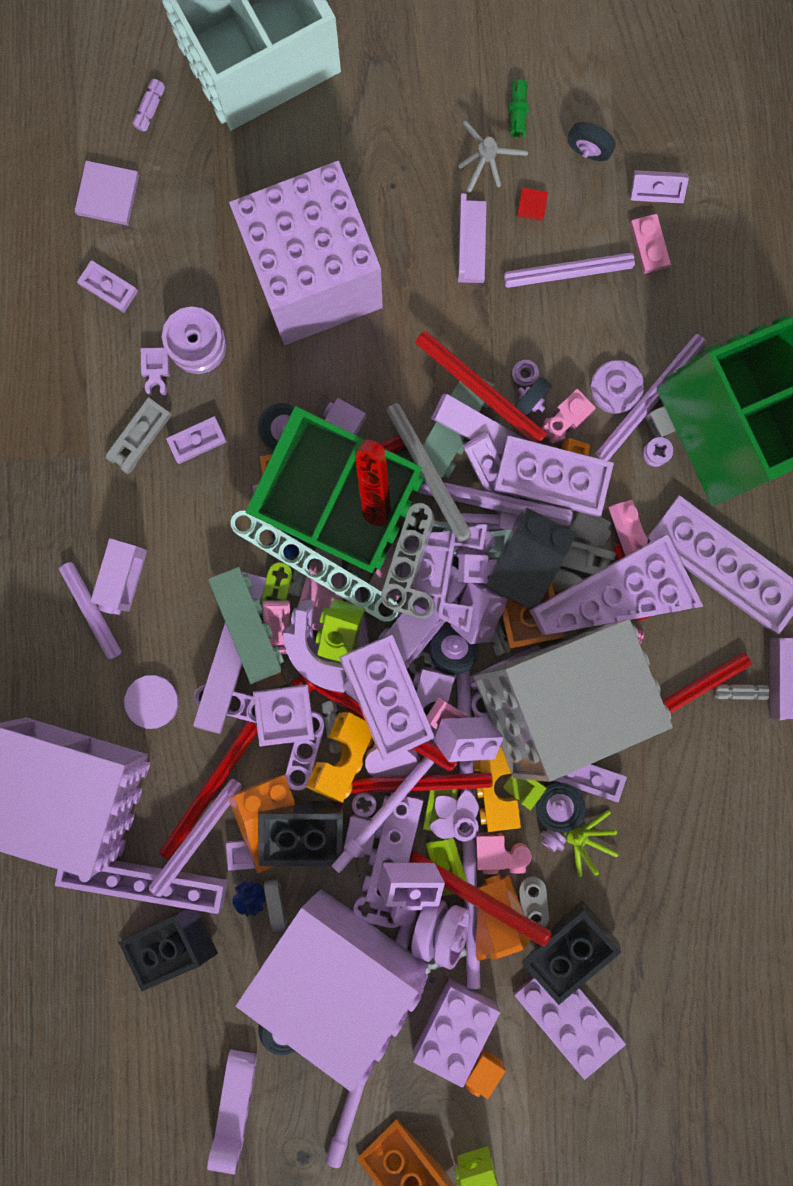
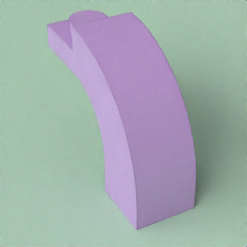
(303, 651)

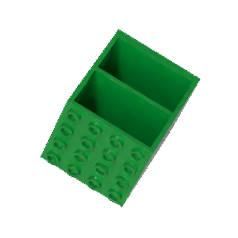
(736, 410)
(316, 496)

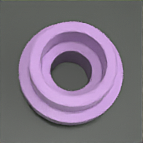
(525, 365)
(553, 840)

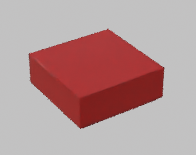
(532, 204)

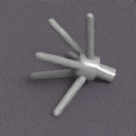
(487, 153)

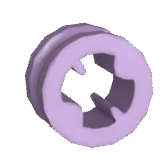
(360, 811)

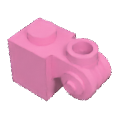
(568, 416)
(493, 857)

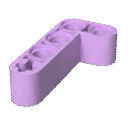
(233, 1112)

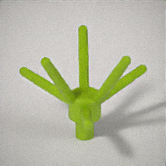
(579, 837)

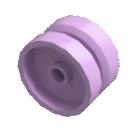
(180, 336)
(441, 934)

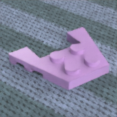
(436, 570)

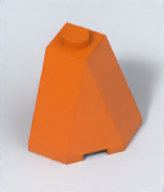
(493, 935)

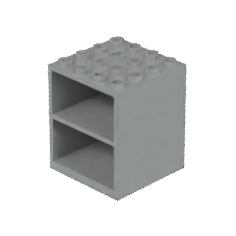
(574, 702)

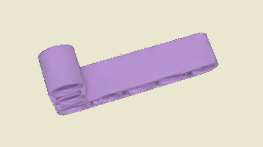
(296, 761)

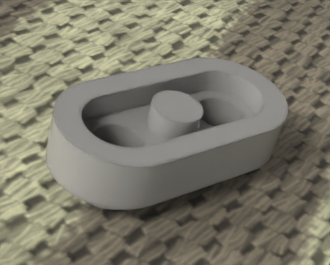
(534, 903)

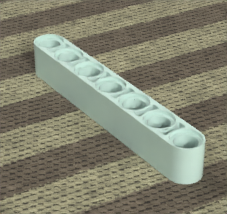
(305, 555)

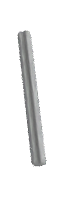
(431, 475)

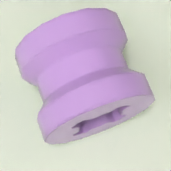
(652, 455)

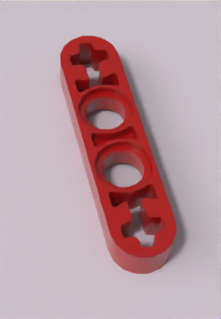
(368, 483)

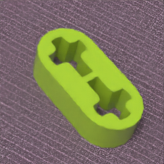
(270, 584)

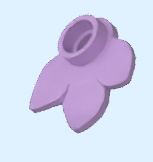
(453, 813)

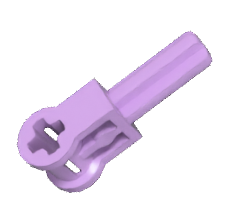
(494, 522)

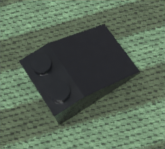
(530, 559)
(301, 834)
(168, 948)
(574, 953)

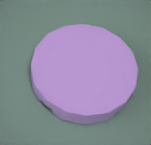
(617, 386)
(151, 701)
(397, 766)

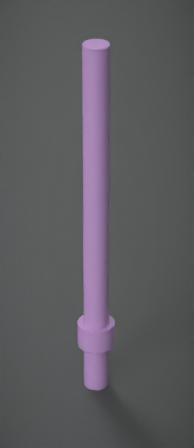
(354, 846)

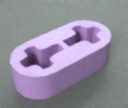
(373, 916)

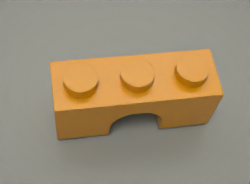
(354, 738)
(497, 811)

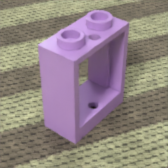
(118, 577)

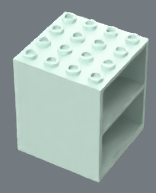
(255, 51)

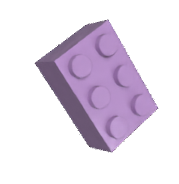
(456, 1032)

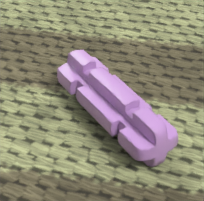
(148, 105)

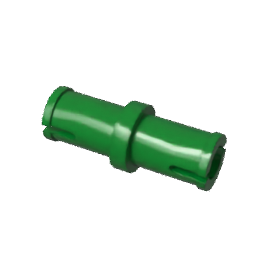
(518, 108)

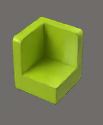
(525, 790)

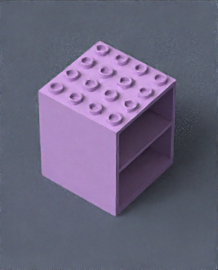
(310, 252)
(65, 796)
(335, 990)

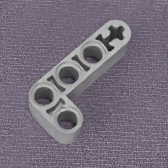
(414, 559)

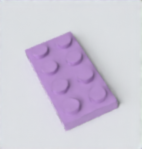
(553, 476)
(387, 697)
(572, 1026)

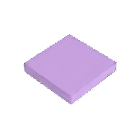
(107, 193)
(283, 715)

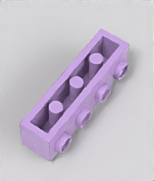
(395, 841)

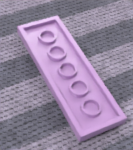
(728, 565)

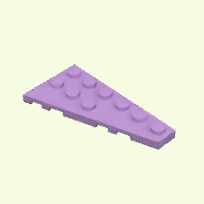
(632, 588)

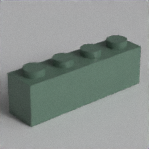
(443, 442)
(245, 625)

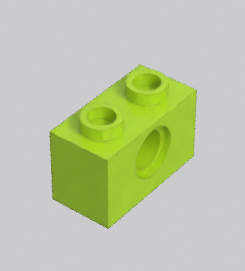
(340, 629)
(476, 1169)

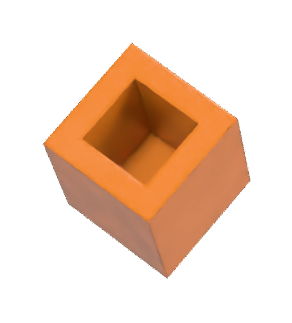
(485, 1074)

